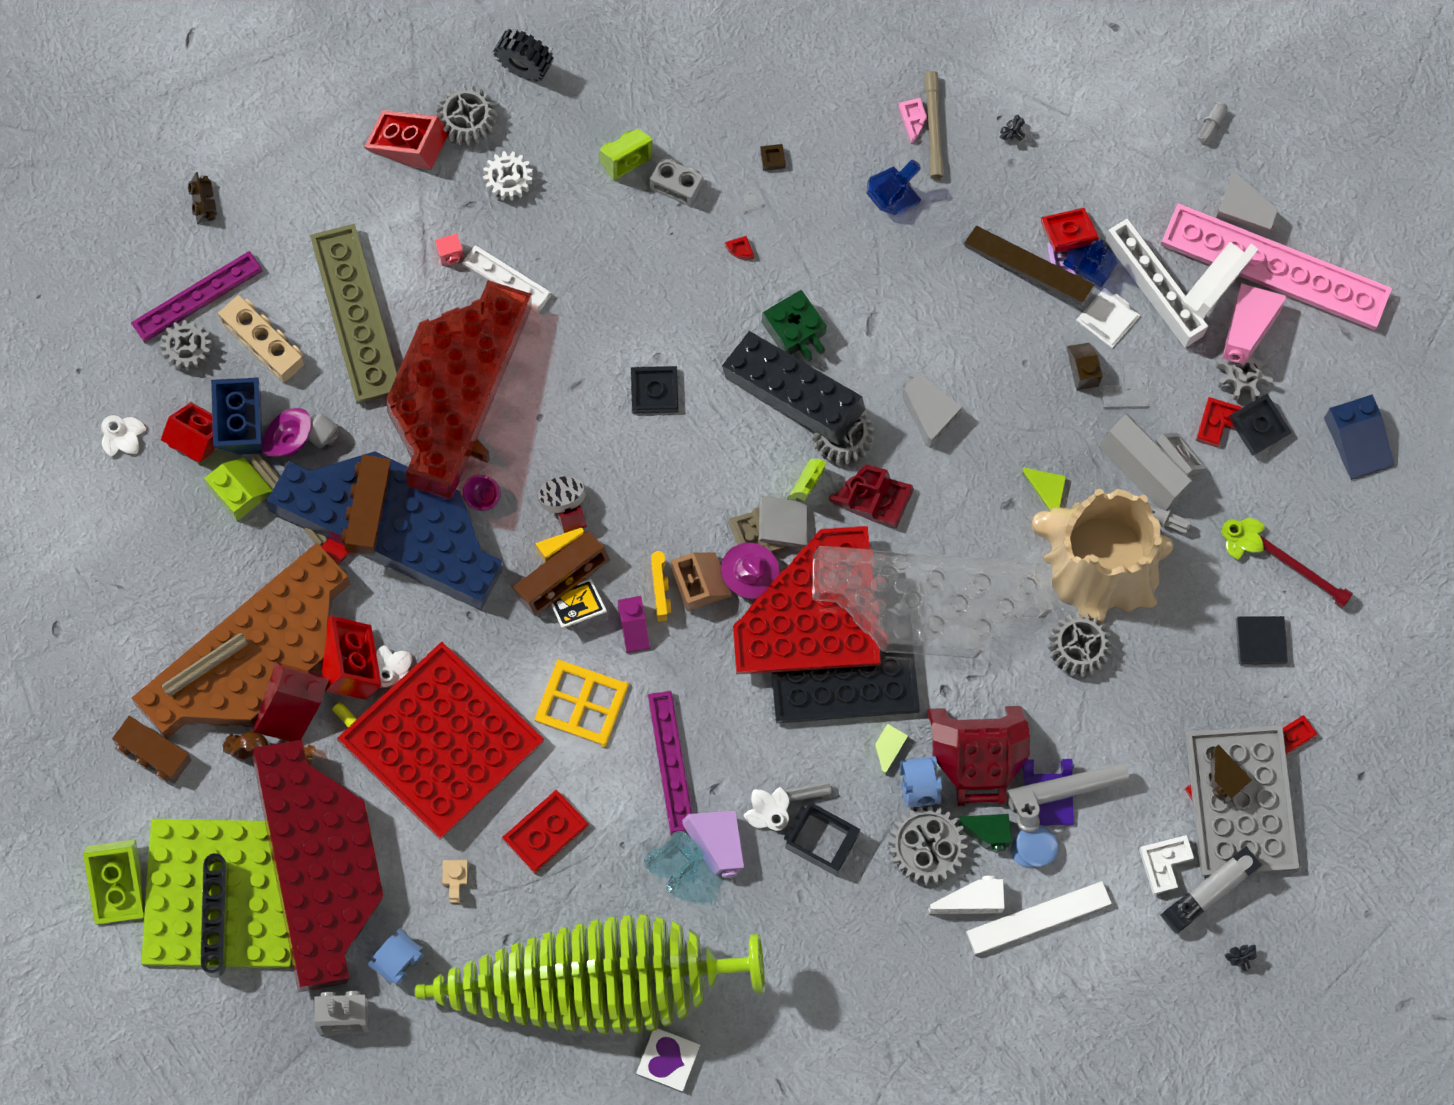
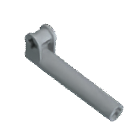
(1025, 799)

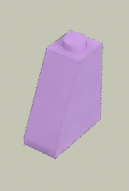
(719, 840)

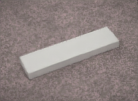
(492, 269)

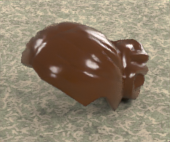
(243, 745)

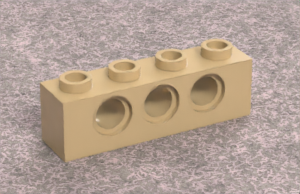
(281, 366)

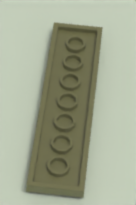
(355, 312)

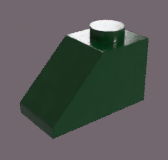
(988, 830)

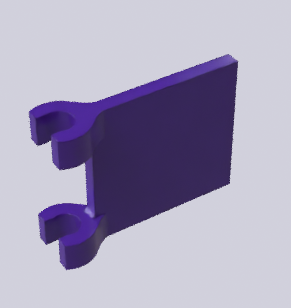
(1055, 812)

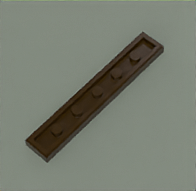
(1029, 265)

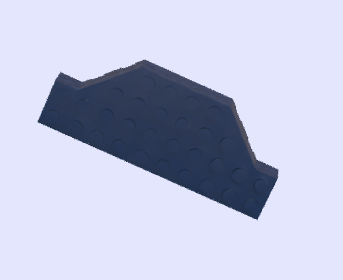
(417, 532)

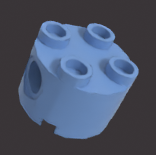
(920, 782)
(396, 956)

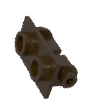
(200, 189)

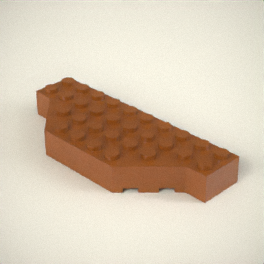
(282, 625)

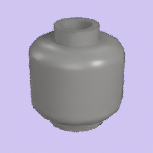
(322, 431)

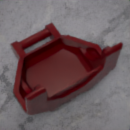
(980, 752)

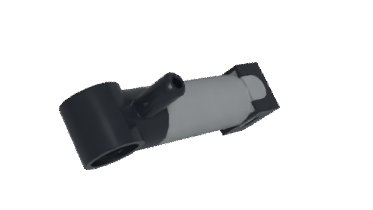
(1211, 890)

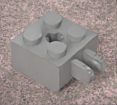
(341, 1013)

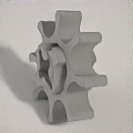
(1244, 382)

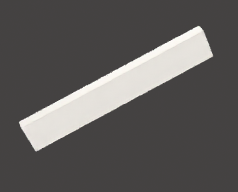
(1038, 918)

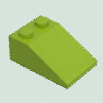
(114, 881)

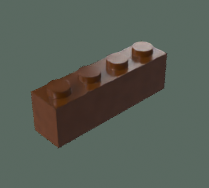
(367, 505)
(561, 573)

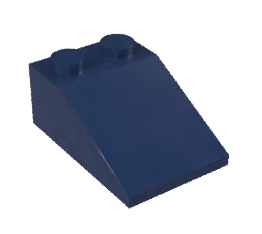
(1360, 436)

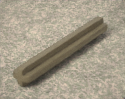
(205, 664)

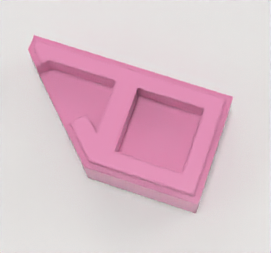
(913, 117)

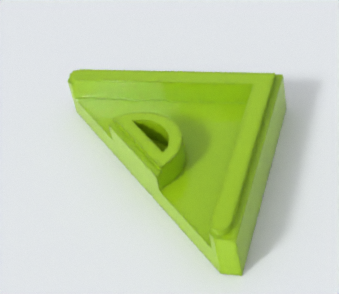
(1046, 485)

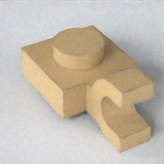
(454, 875)

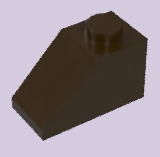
(1084, 366)
(1226, 775)

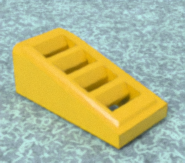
(551, 546)

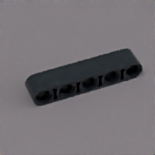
(218, 926)

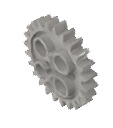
(947, 836)

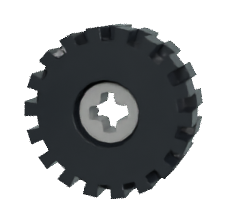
(523, 55)

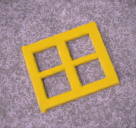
(581, 702)

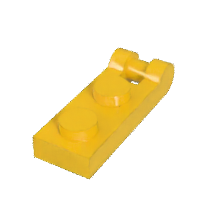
(660, 586)

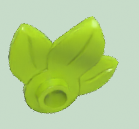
(1245, 539)

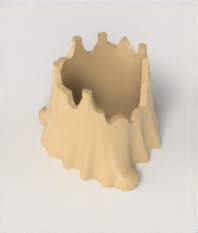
(1104, 552)

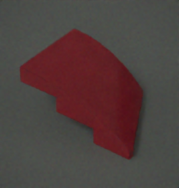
(874, 496)

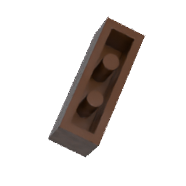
(151, 750)

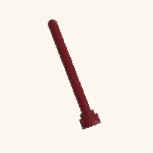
(1339, 595)

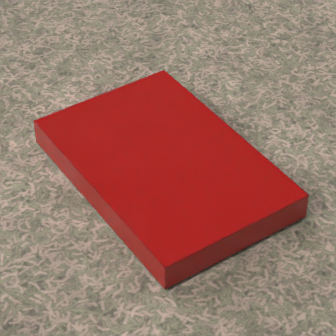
(545, 831)

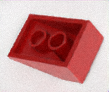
(408, 138)
(350, 659)

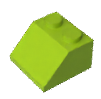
(626, 153)
(237, 487)

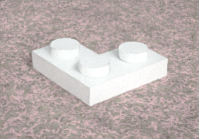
(1159, 859)

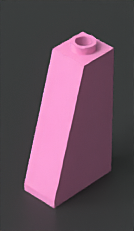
(1251, 319)

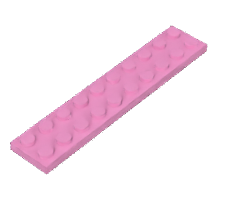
(1280, 267)

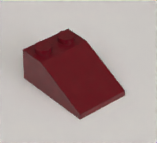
(290, 702)

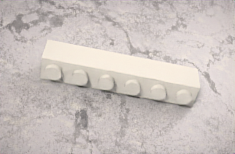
(1155, 282)

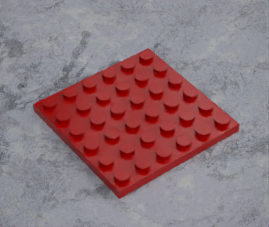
(440, 740)

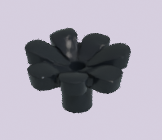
(1013, 129)
(1242, 956)

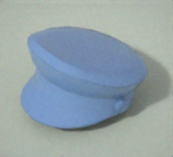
(1035, 848)

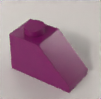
(633, 624)

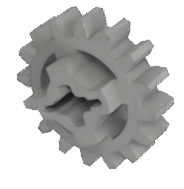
(187, 354)

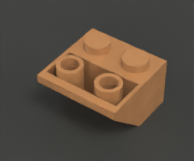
(699, 579)

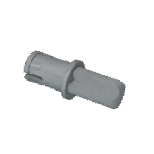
(1212, 122)
(1169, 519)

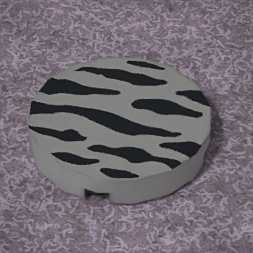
(561, 494)

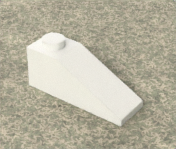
(976, 898)

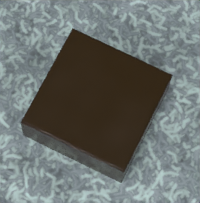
(772, 157)

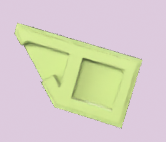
(889, 745)

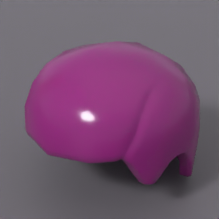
(481, 492)

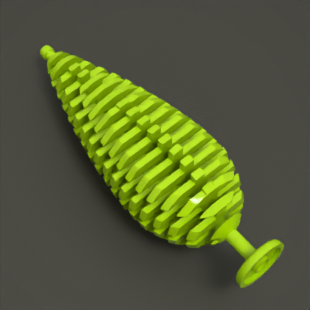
(595, 975)

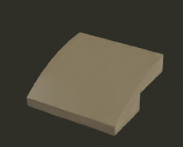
(746, 530)

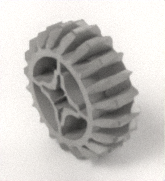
(481, 107)
(849, 451)
(1097, 636)

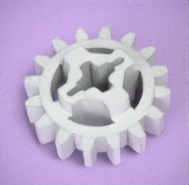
(507, 185)

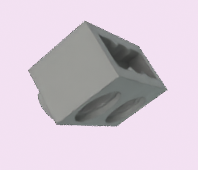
(672, 186)

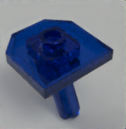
(892, 189)
(1092, 262)

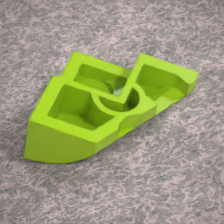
(807, 479)

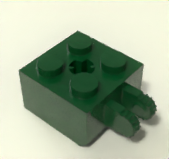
(788, 336)

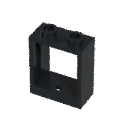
(851, 831)

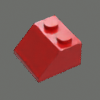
(190, 432)

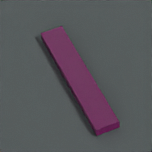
(196, 296)
(670, 759)

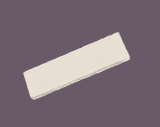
(1218, 278)

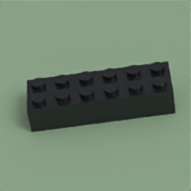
(793, 387)

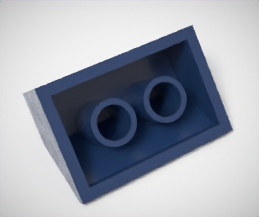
(237, 415)

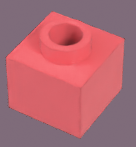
(449, 249)

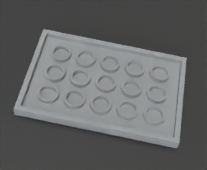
(1258, 814)

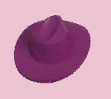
(287, 433)
(749, 569)

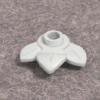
(124, 437)
(393, 664)
(766, 806)

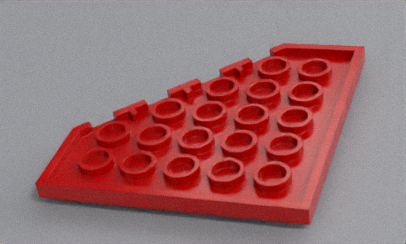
(798, 633)

